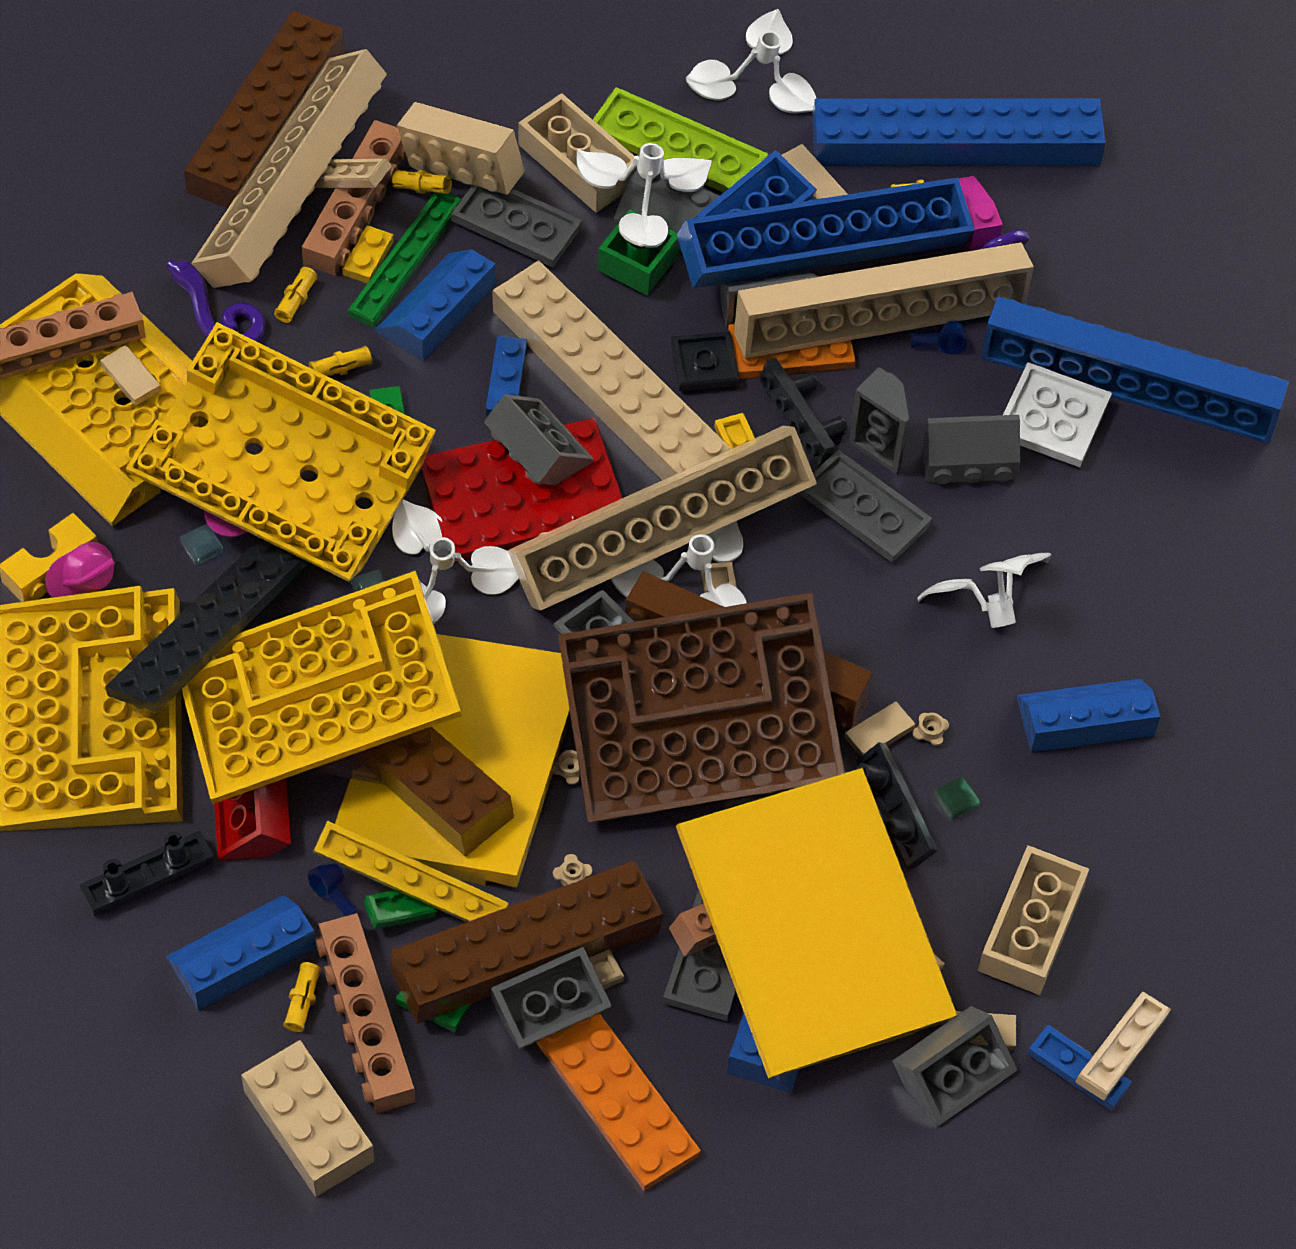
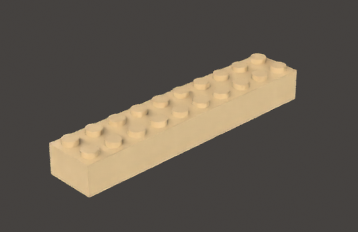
(289, 169)
(880, 300)
(604, 373)
(662, 517)

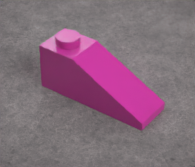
(982, 213)

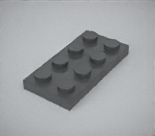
(518, 222)
(866, 506)

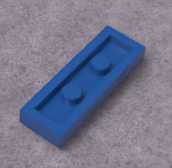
(506, 370)
(1068, 1061)

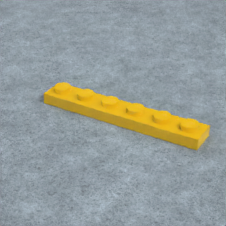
(405, 874)

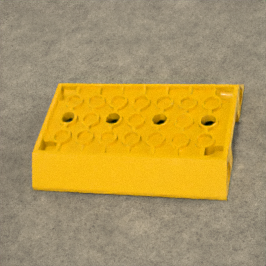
(73, 410)
(302, 426)

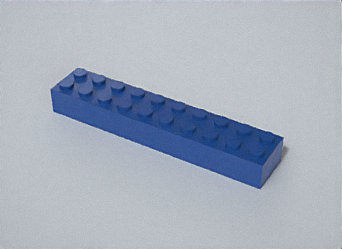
(958, 131)
(824, 232)
(1136, 369)

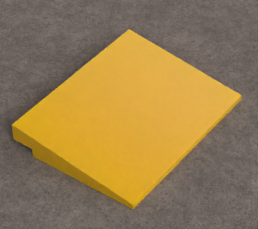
(319, 687)
(511, 730)
(65, 743)
(816, 923)

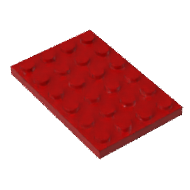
(494, 503)

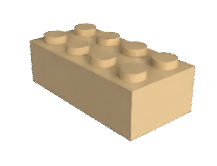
(553, 139)
(461, 148)
(1033, 920)
(308, 1118)

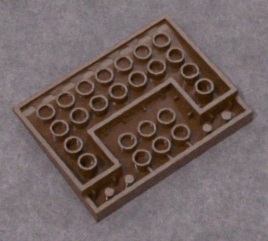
(700, 707)

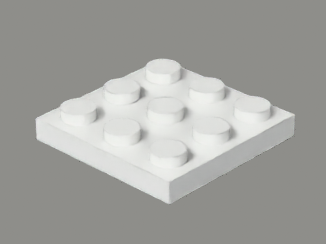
(1057, 413)

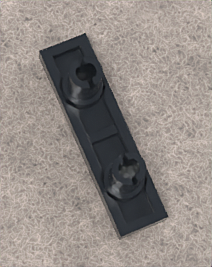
(788, 400)
(897, 805)
(146, 873)

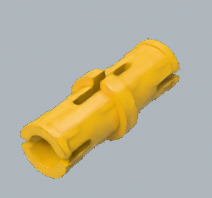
(421, 181)
(295, 295)
(342, 362)
(302, 997)

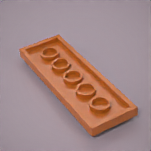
(620, 1100)

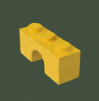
(27, 574)

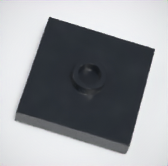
(704, 361)

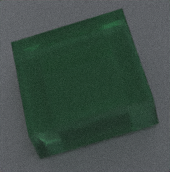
(956, 797)

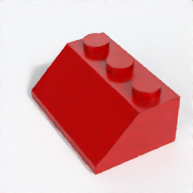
(253, 823)

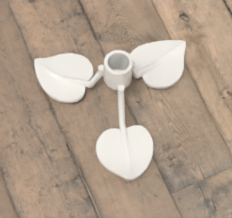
(768, 38)
(682, 174)
(418, 529)
(719, 545)
(999, 604)

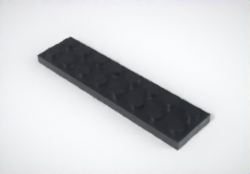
(206, 626)

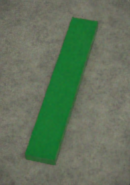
(404, 259)

